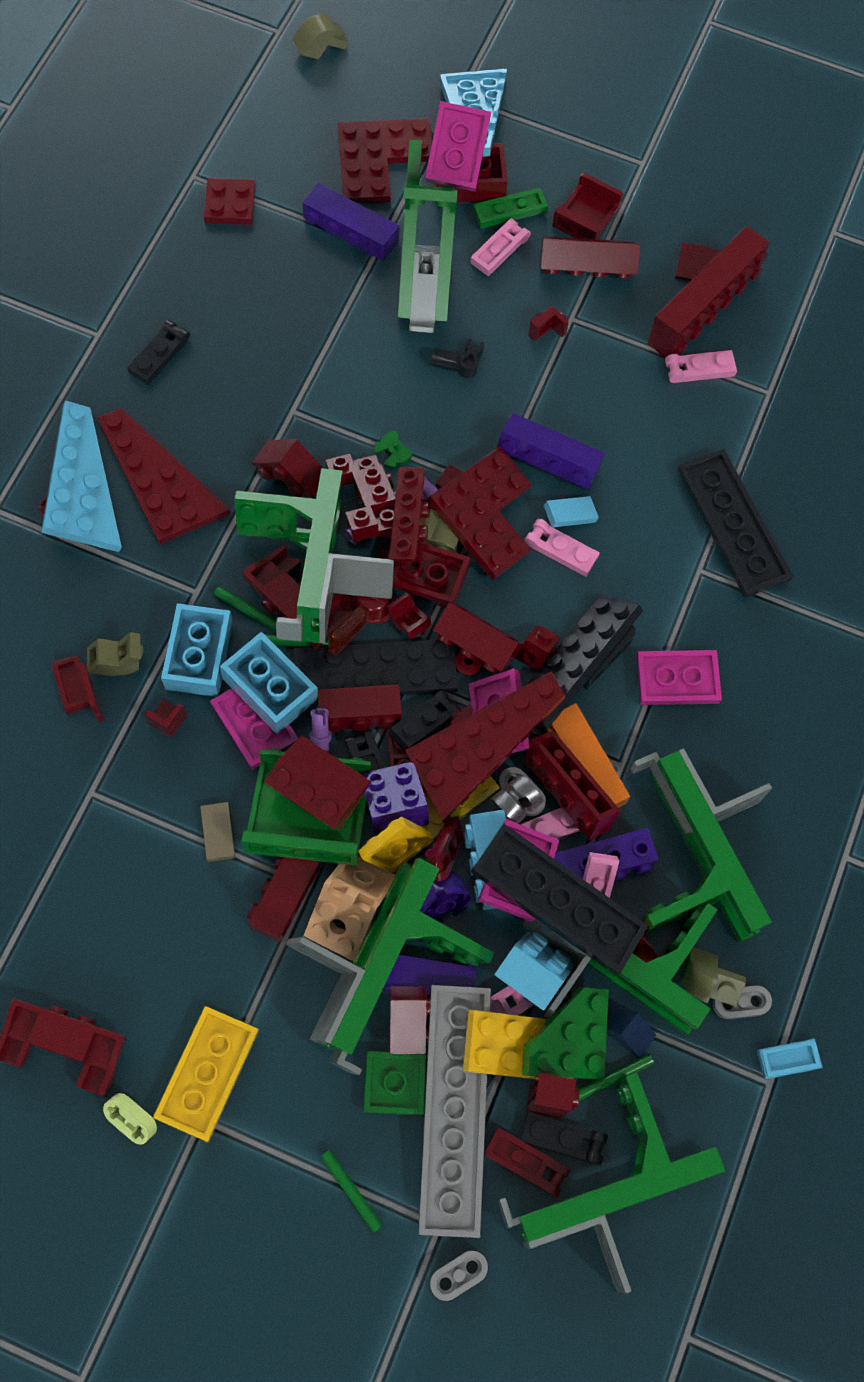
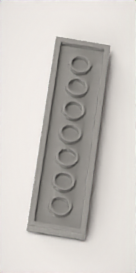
(452, 1119)

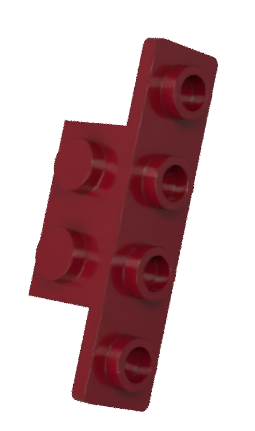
(409, 515)

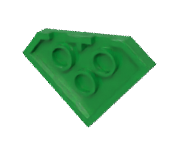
(572, 1038)

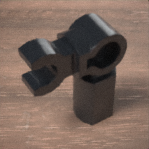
(452, 361)

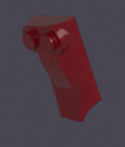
(434, 574)

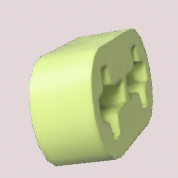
(130, 1118)

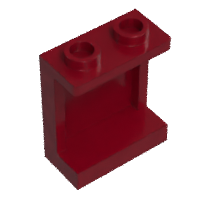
(588, 208)

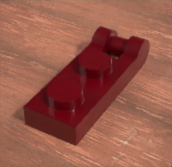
(446, 848)
(526, 1161)

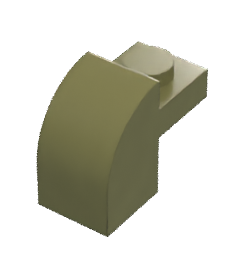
(317, 34)
(115, 657)
(706, 981)

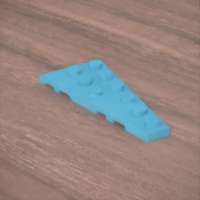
(479, 91)
(78, 490)

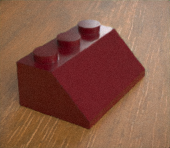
(477, 638)
(318, 782)

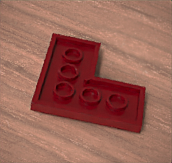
(370, 147)
(472, 509)

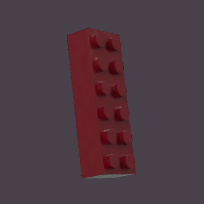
(708, 293)

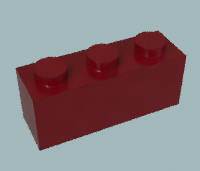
(361, 707)
(282, 897)
(552, 1095)

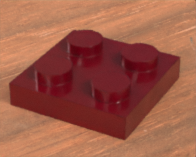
(229, 201)

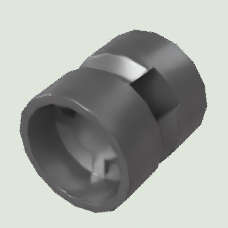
(517, 799)

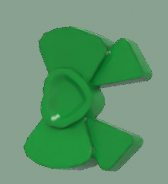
(399, 454)

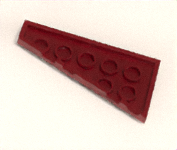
(164, 488)
(473, 748)

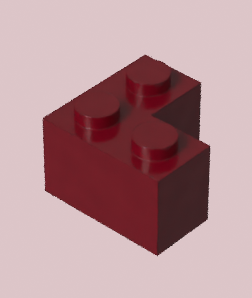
(292, 464)

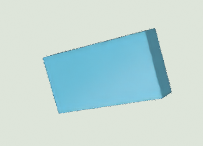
(571, 511)
(789, 1059)

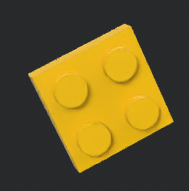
(396, 844)

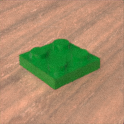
(394, 1083)

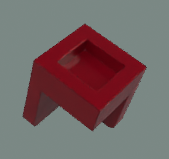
(166, 717)

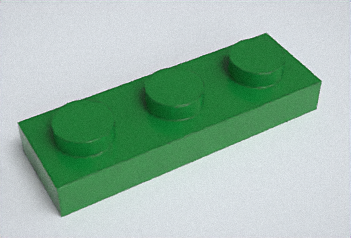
(511, 206)

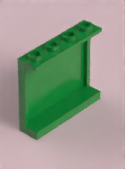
(289, 831)

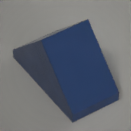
(628, 1028)

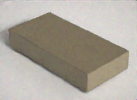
(217, 832)

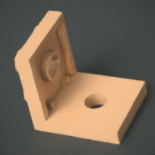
(353, 897)

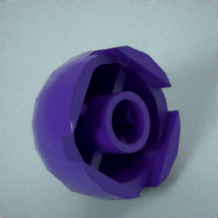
(446, 897)

